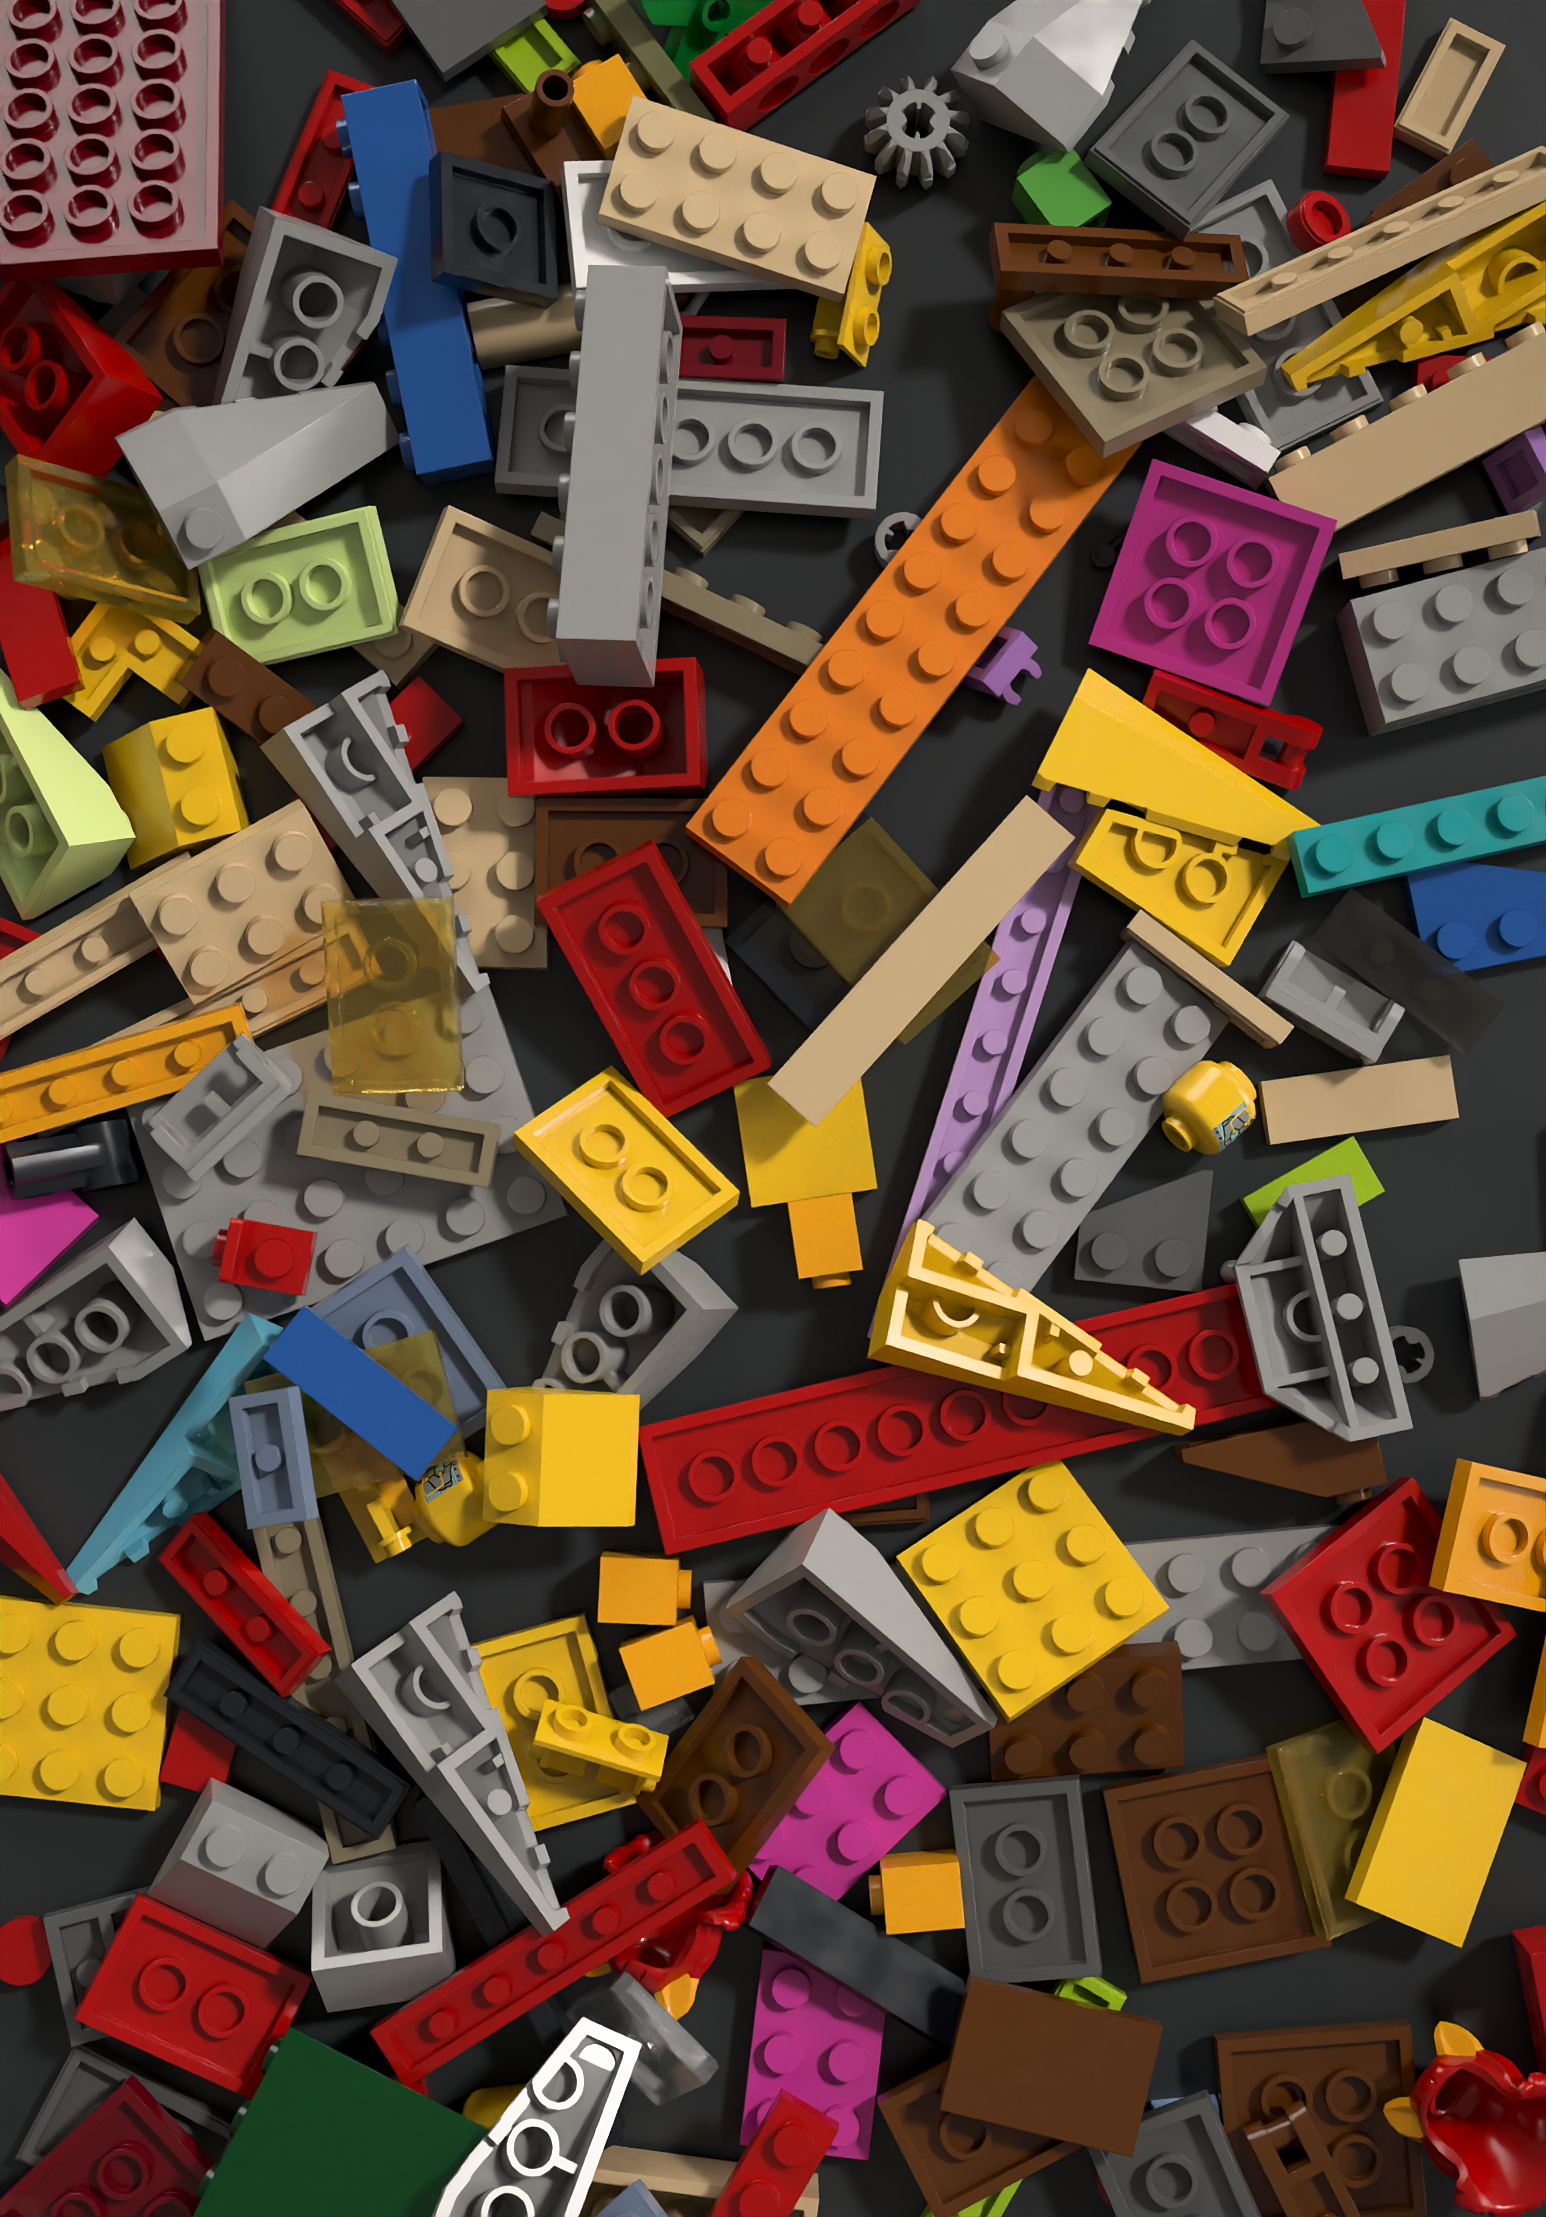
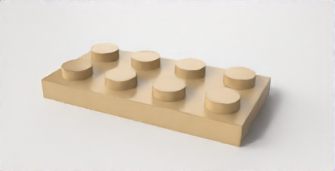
(736, 199)

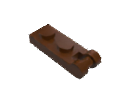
(1308, 2184)

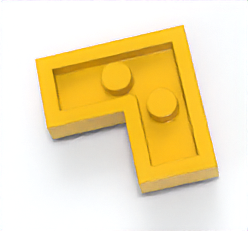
(121, 642)

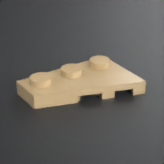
(1441, 549)

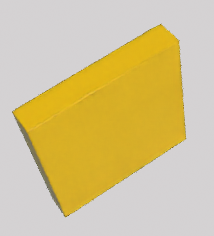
(793, 1159)

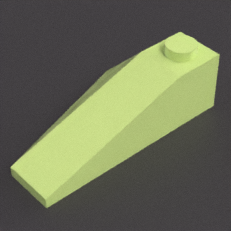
(55, 813)

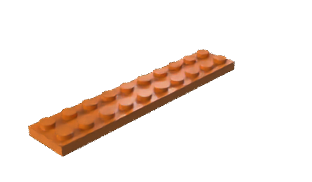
(905, 647)

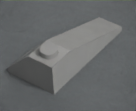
(247, 463)
(632, 1328)
(847, 1610)

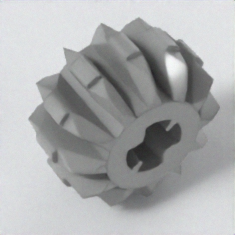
(916, 109)

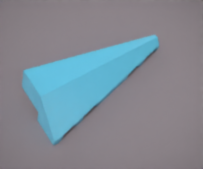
(189, 1465)

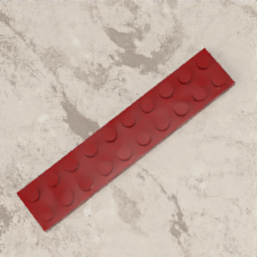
(918, 1432)

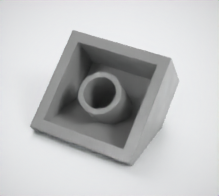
(241, 1865)
(382, 1928)

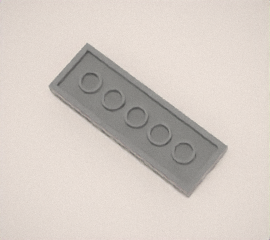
(731, 446)
(1075, 1118)

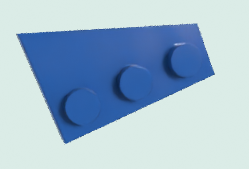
(1479, 913)

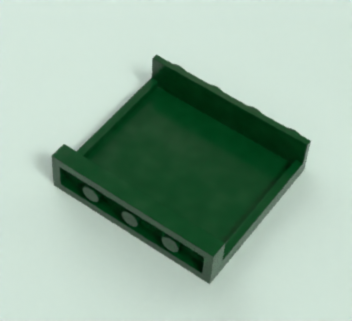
(334, 2142)

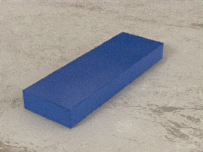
(361, 1392)

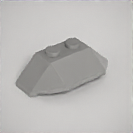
(1320, 1314)

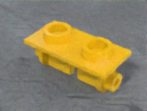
(855, 320)
(384, 1516)
(627, 1753)

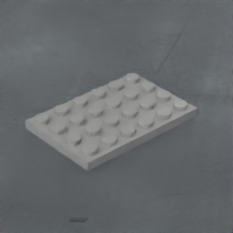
(354, 1208)

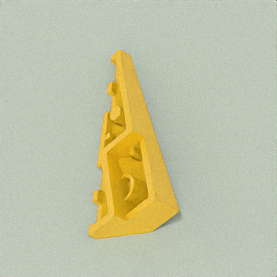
(1440, 304)
(1139, 758)
(969, 1326)

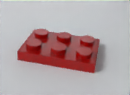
(193, 1995)

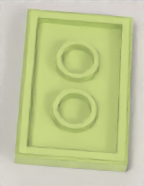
(304, 588)

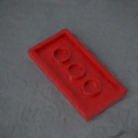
(654, 979)

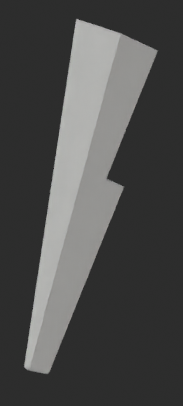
(359, 785)
(1505, 1318)
(436, 1719)

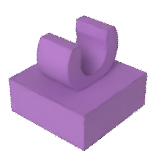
(1520, 471)
(1001, 663)

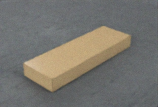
(1224, 993)
(1358, 1100)

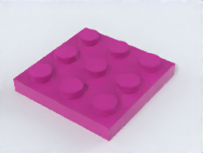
(1212, 582)

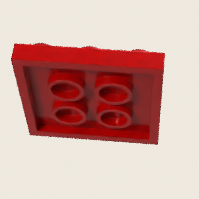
(1375, 1625)

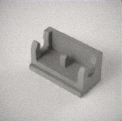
(1330, 1005)
(219, 1106)

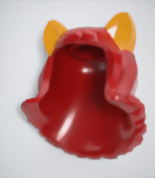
(684, 1948)
(1479, 2124)

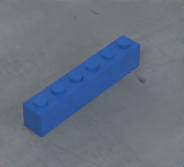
(423, 321)

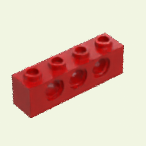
(783, 53)

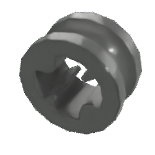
(1425, 1351)

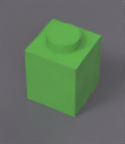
(1059, 191)

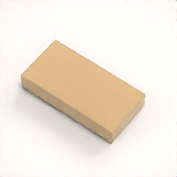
(1447, 89)

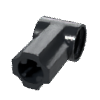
(87, 1159)

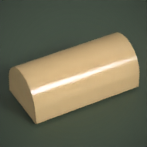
(520, 333)

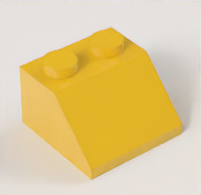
(177, 786)
(560, 1457)

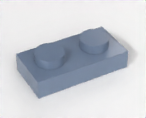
(273, 1457)

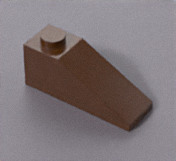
(1294, 1457)

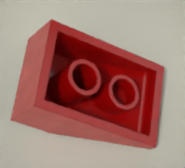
(65, 381)
(606, 738)

